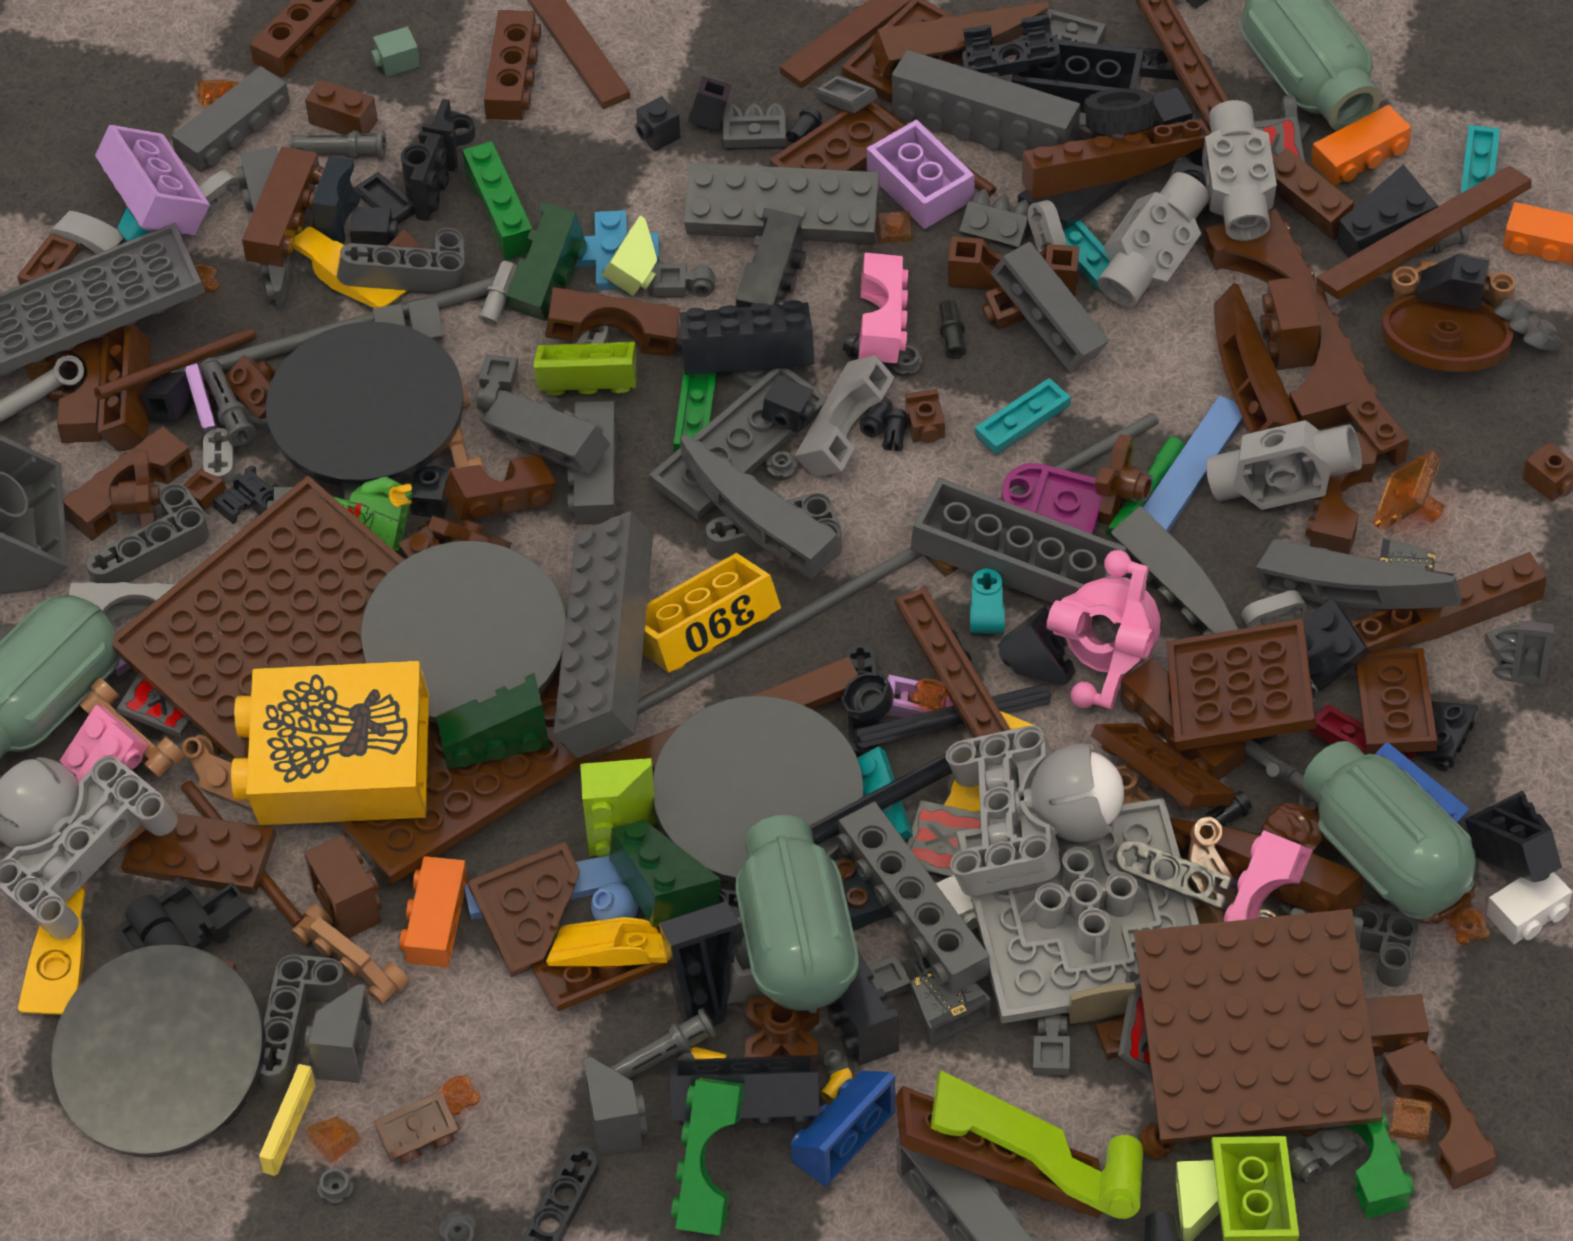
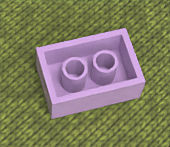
(921, 174)

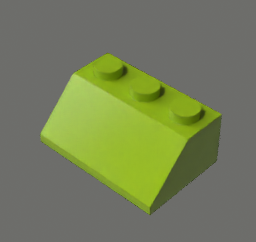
(586, 367)
(615, 796)
(1255, 1188)

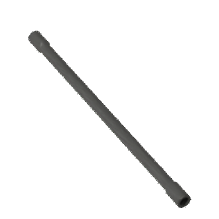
(290, 343)

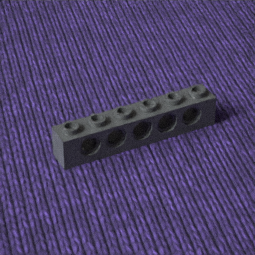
(872, 828)

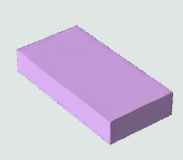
(201, 397)

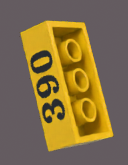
(707, 611)

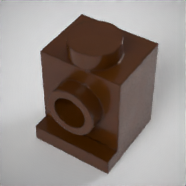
(994, 302)
(925, 416)

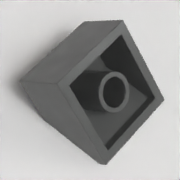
(340, 1037)
(615, 1109)

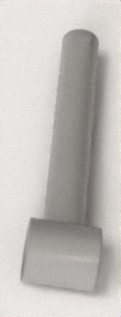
(38, 388)

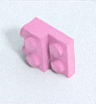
(101, 737)

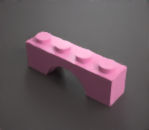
(883, 285)
(1272, 865)

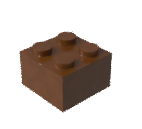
(1290, 323)
(344, 886)

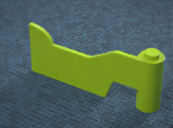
(1113, 1191)

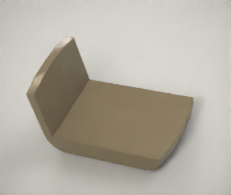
(1099, 1002)

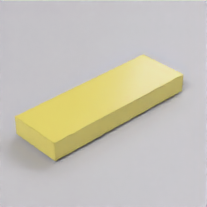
(287, 1120)

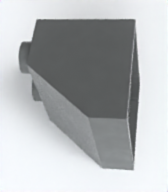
(30, 518)

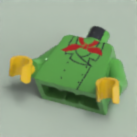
(382, 508)

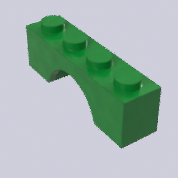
(502, 204)
(1381, 1181)
(701, 1202)

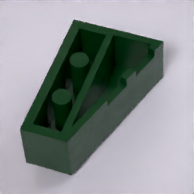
(549, 263)
(495, 727)
(660, 873)

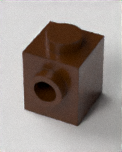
(1549, 472)

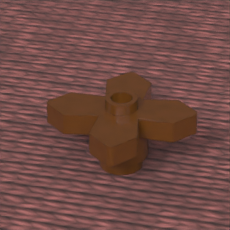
(1121, 480)
(139, 494)
(464, 531)
(779, 1029)

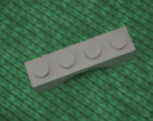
(856, 390)
(120, 598)

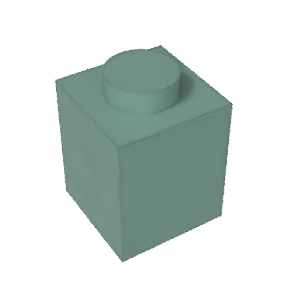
(395, 52)

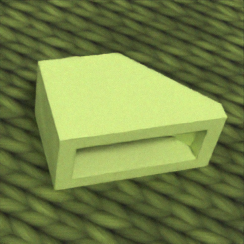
(633, 260)
(1196, 1196)

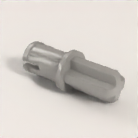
(497, 293)

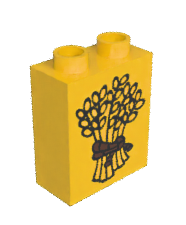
(334, 743)

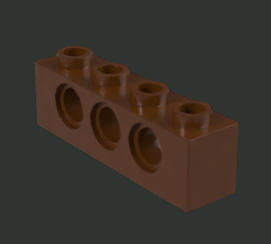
(295, 33)
(511, 64)

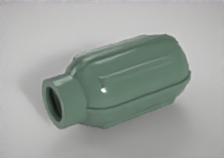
(1313, 57)
(51, 668)
(1390, 830)
(795, 916)

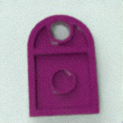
(1055, 494)

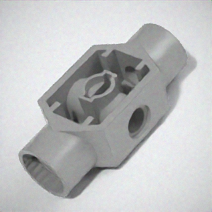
(1239, 171)
(1153, 239)
(1284, 464)

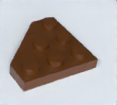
(526, 904)

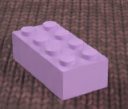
(152, 179)

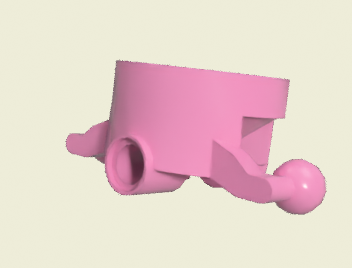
(1122, 602)

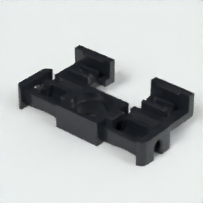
(1038, 50)
(244, 493)

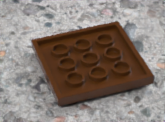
(1240, 685)

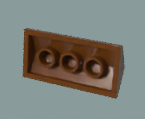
(573, 984)

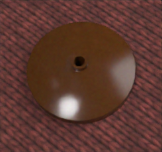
(1446, 335)

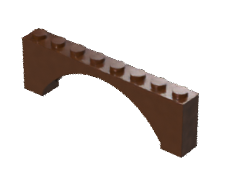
(1337, 374)

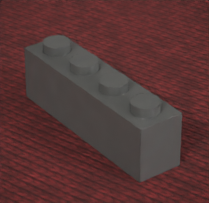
(231, 119)
(1049, 306)
(546, 431)
(595, 493)

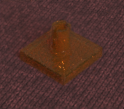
(1409, 492)

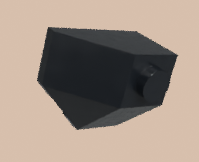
(1455, 281)
(1037, 651)

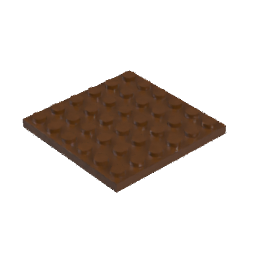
(1257, 1026)

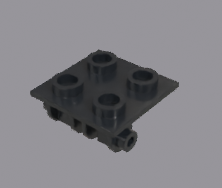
(1451, 727)

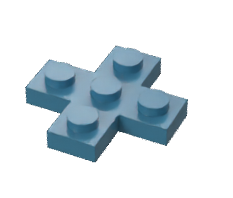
(609, 234)

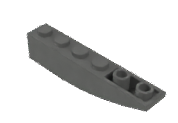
(254, 174)
(761, 512)
(1173, 572)
(1352, 579)

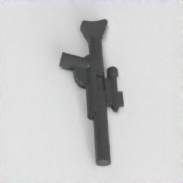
(1274, 766)

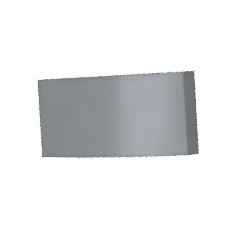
(88, 231)

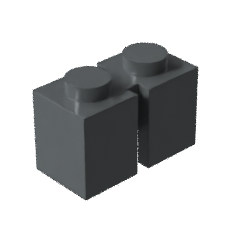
(423, 316)

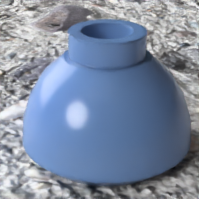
(613, 901)

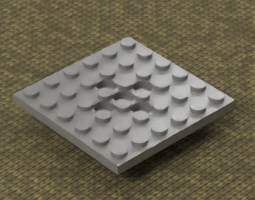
(1047, 952)

